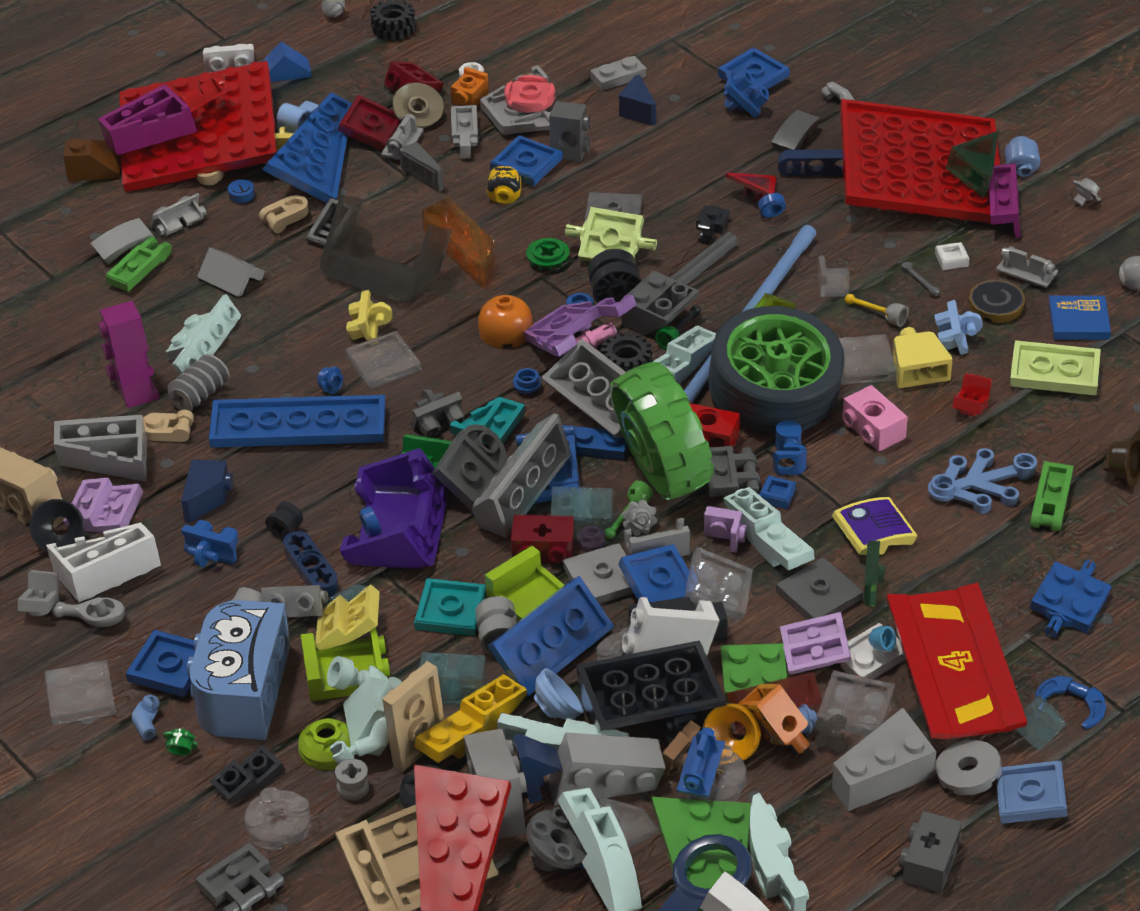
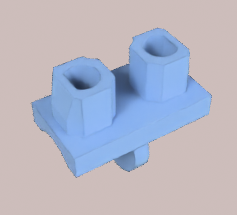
(955, 327)

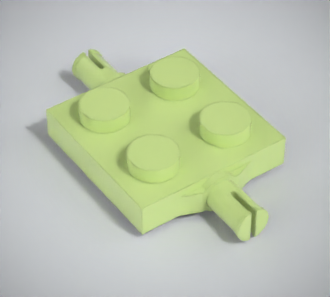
(610, 230)

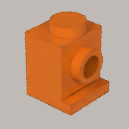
(470, 88)

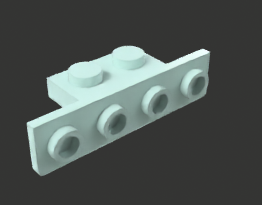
(202, 334)

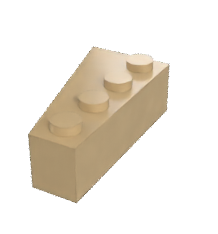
(26, 486)

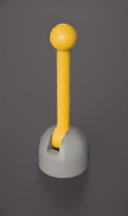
(895, 313)

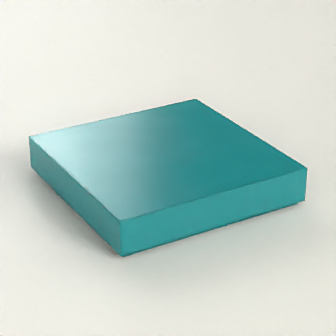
(449, 607)

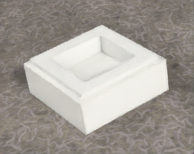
(952, 256)

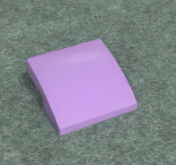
(106, 505)
(815, 643)

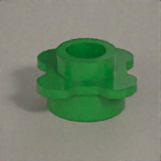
(179, 742)

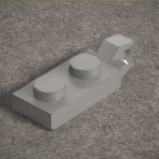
(464, 128)

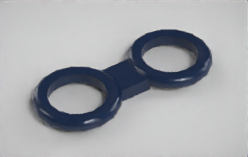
(690, 897)

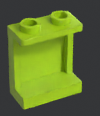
(522, 582)
(361, 651)

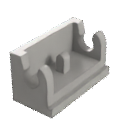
(679, 537)

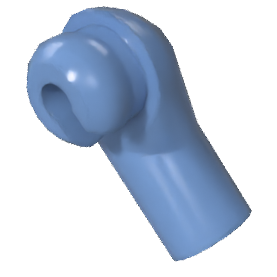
(144, 715)

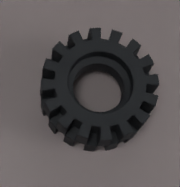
(392, 19)
(627, 347)

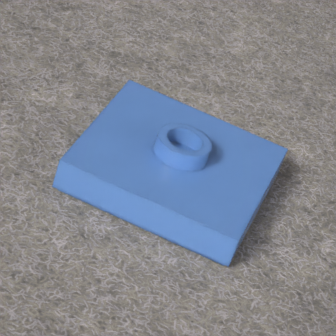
(1031, 792)

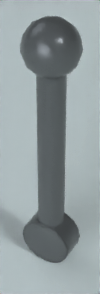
(907, 268)

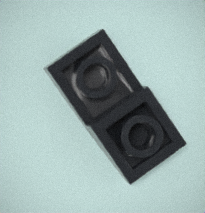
(252, 774)

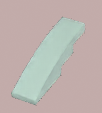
(687, 352)

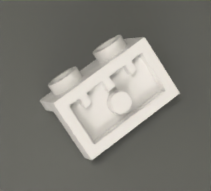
(220, 58)

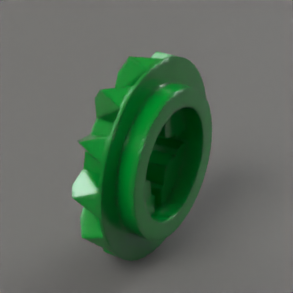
(549, 247)

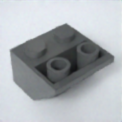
(658, 303)

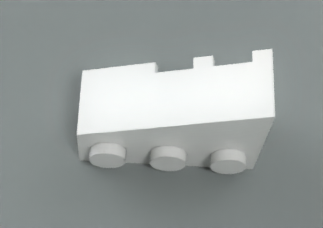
(104, 561)

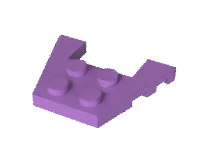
(556, 330)

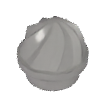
(333, 7)

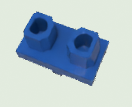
(741, 95)
(208, 545)

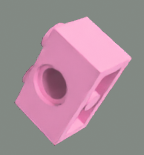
(874, 418)

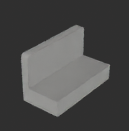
(228, 271)

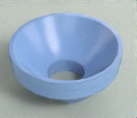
(556, 696)

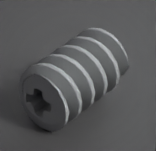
(198, 382)

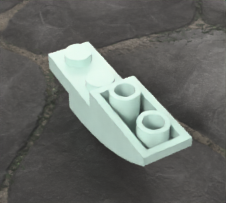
(767, 532)
(547, 732)
(607, 851)
(770, 857)

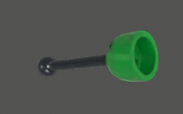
(669, 333)

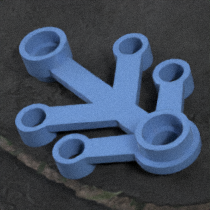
(945, 487)

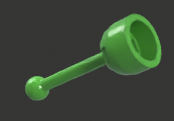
(637, 491)

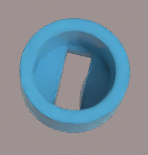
(882, 638)

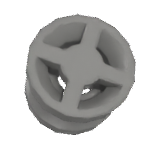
(352, 779)

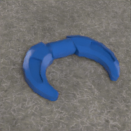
(1092, 697)

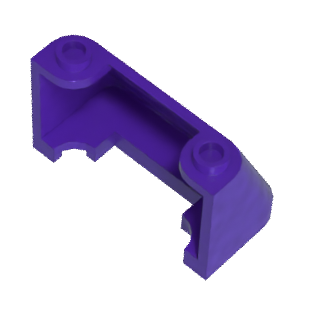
(409, 511)

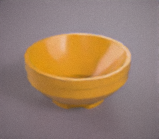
(720, 722)

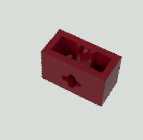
(548, 534)

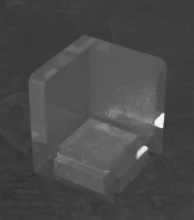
(832, 280)

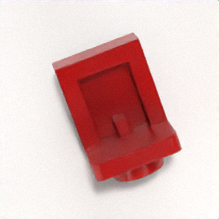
(974, 395)

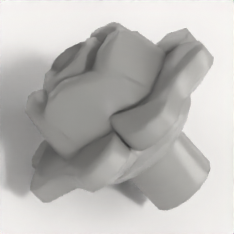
(1086, 190)
(639, 517)

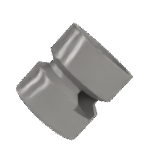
(494, 618)

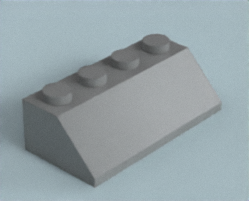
(585, 381)
(523, 477)

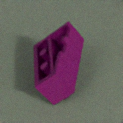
(147, 121)
(127, 355)

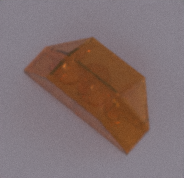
(468, 242)

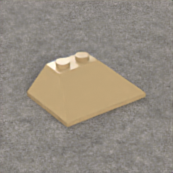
(387, 861)

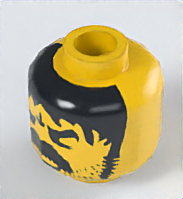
(503, 183)

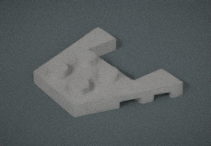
(512, 121)

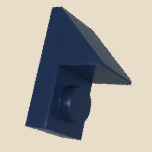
(536, 761)

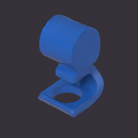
(789, 446)

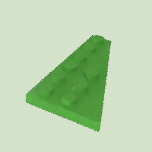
(690, 819)

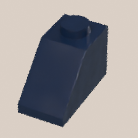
(205, 488)

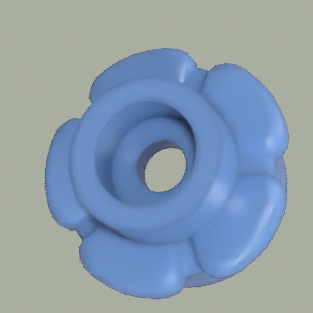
(811, 718)

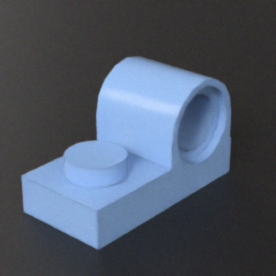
(293, 116)

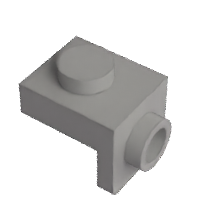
(41, 593)

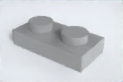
(617, 73)

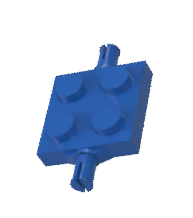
(1070, 597)

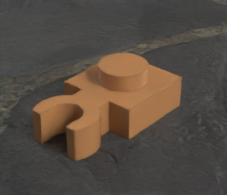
(676, 751)

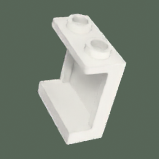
(662, 628)

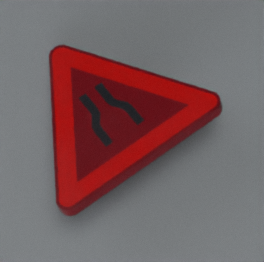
(760, 183)

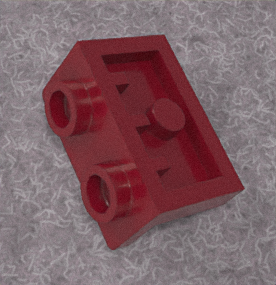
(404, 73)

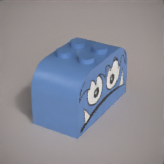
(239, 667)

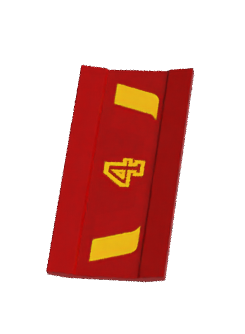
(956, 663)

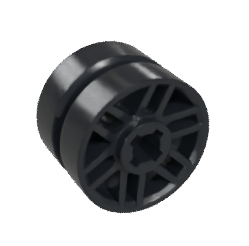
(613, 274)

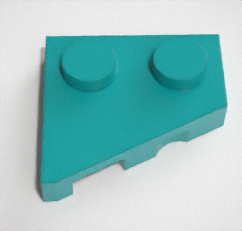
(498, 415)

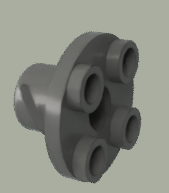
(554, 841)

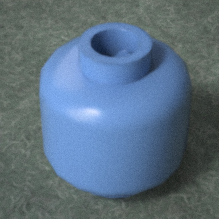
(1023, 153)

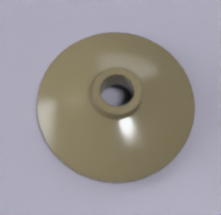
(420, 97)

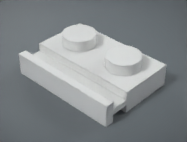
(867, 661)

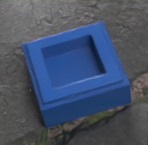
(778, 491)

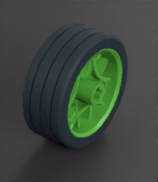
(776, 368)

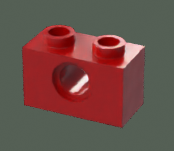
(719, 426)

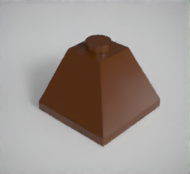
(90, 160)

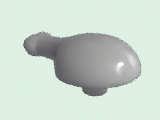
(95, 612)

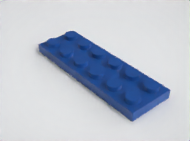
(297, 421)

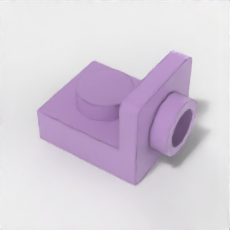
(725, 525)

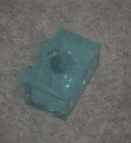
(583, 503)
(457, 674)

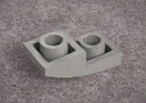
(120, 239)

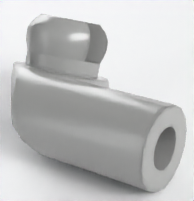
(834, 89)

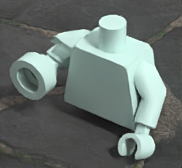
(362, 708)

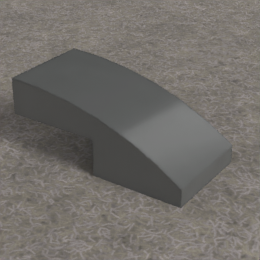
(795, 130)

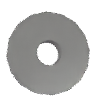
(966, 753)

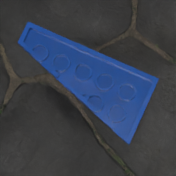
(315, 152)

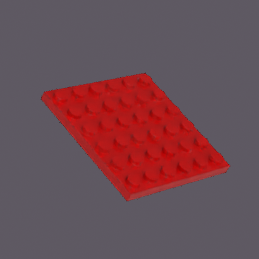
(227, 135)
(900, 160)

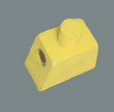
(920, 359)

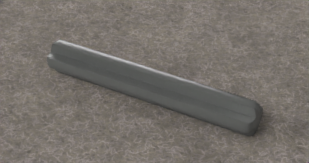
(705, 258)

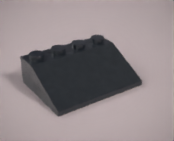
(648, 686)

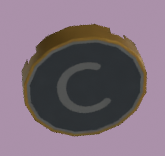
(997, 300)

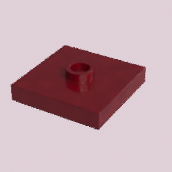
(369, 123)

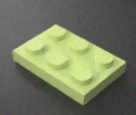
(1055, 367)

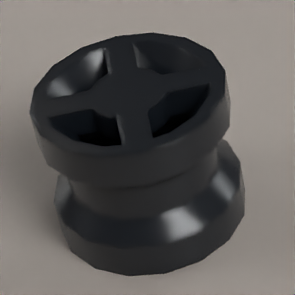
(284, 519)

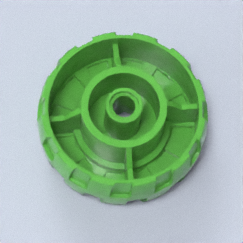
(661, 430)

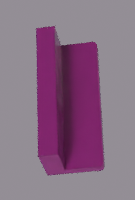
(1005, 196)

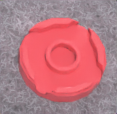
(529, 94)

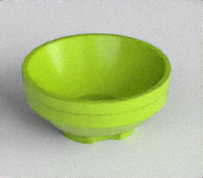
(316, 750)

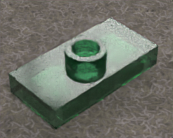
(874, 573)

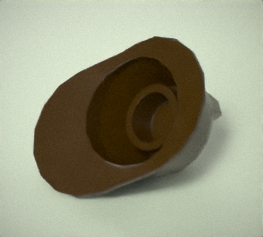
(1124, 459)

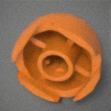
(504, 321)

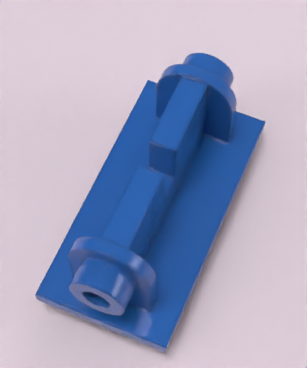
(701, 764)

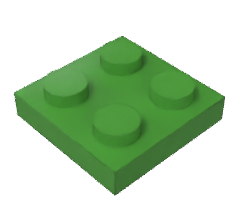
(751, 665)

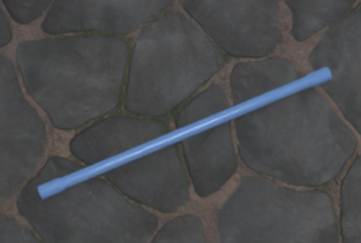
(799, 244)

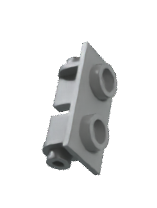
(405, 134)
(167, 218)
(1036, 271)
(298, 600)

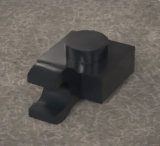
(711, 220)

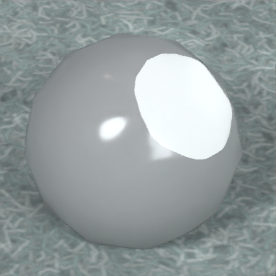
(1130, 273)

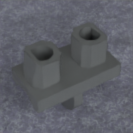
(435, 408)

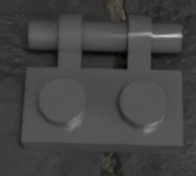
(725, 478)
(235, 873)

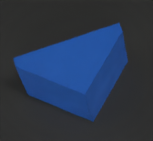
(287, 64)

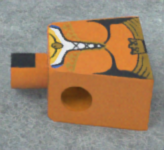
(777, 716)

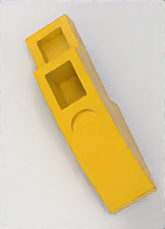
(476, 714)

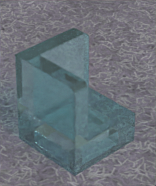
(1042, 723)

